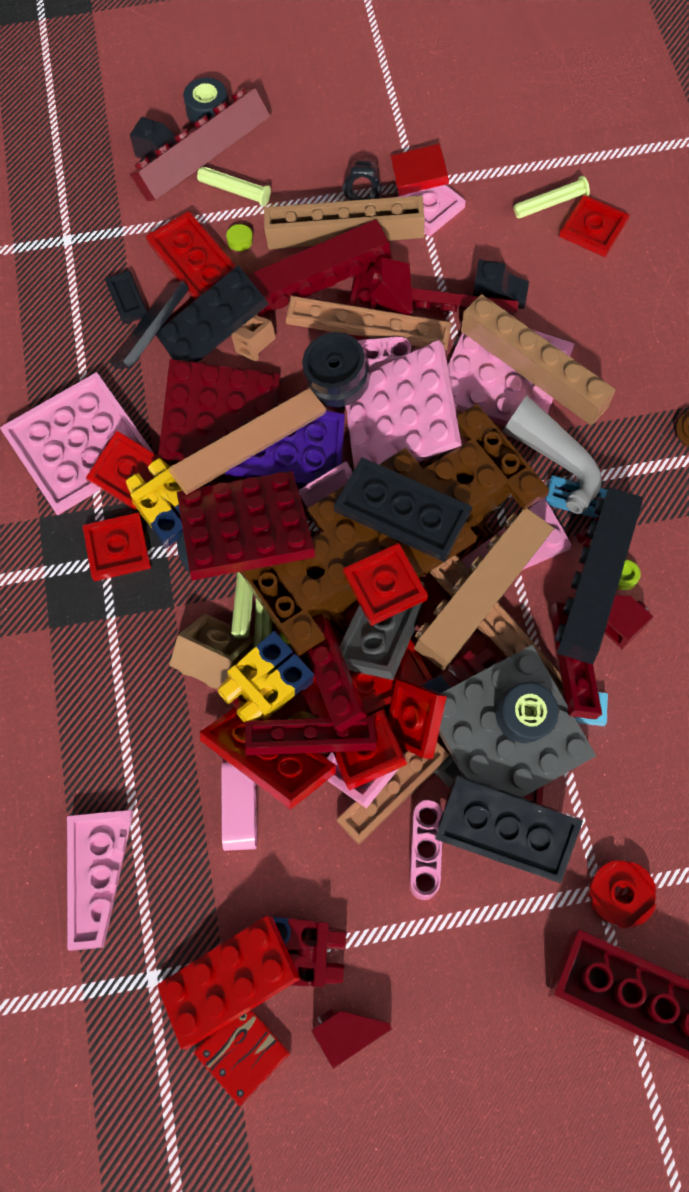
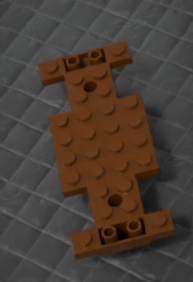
(484, 460)

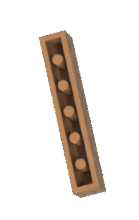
(317, 222)
(537, 360)
(483, 588)

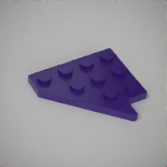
(306, 452)

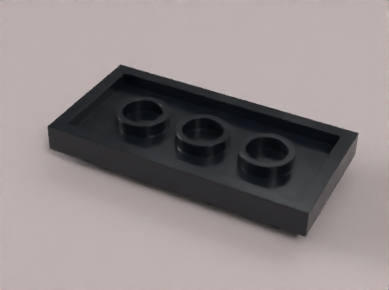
(212, 317)
(403, 509)
(508, 828)

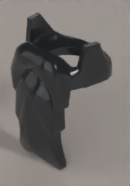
(362, 167)

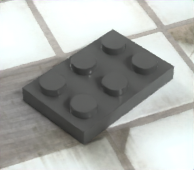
(379, 647)

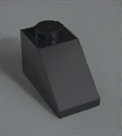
(148, 136)

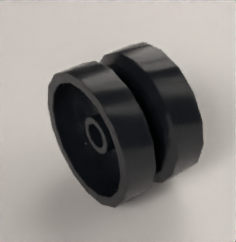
(336, 369)

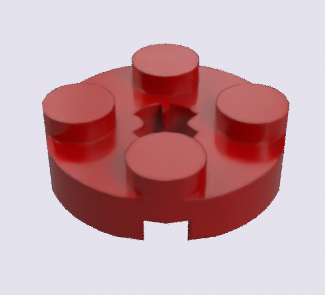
(619, 913)

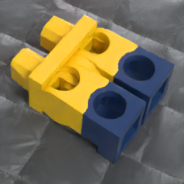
(155, 502)
(266, 679)

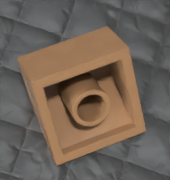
(209, 650)

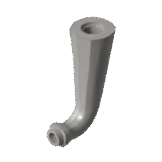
(542, 433)

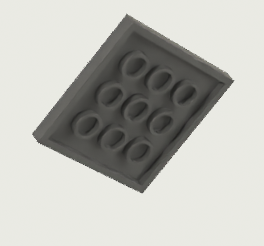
(489, 755)

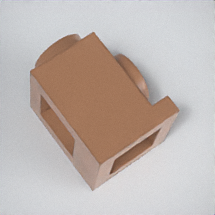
(253, 337)

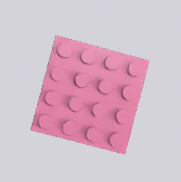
(492, 384)
(407, 408)
(66, 437)

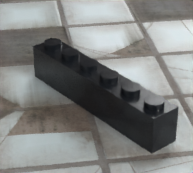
(600, 576)

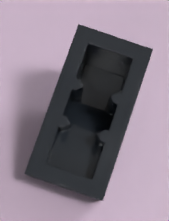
(497, 283)

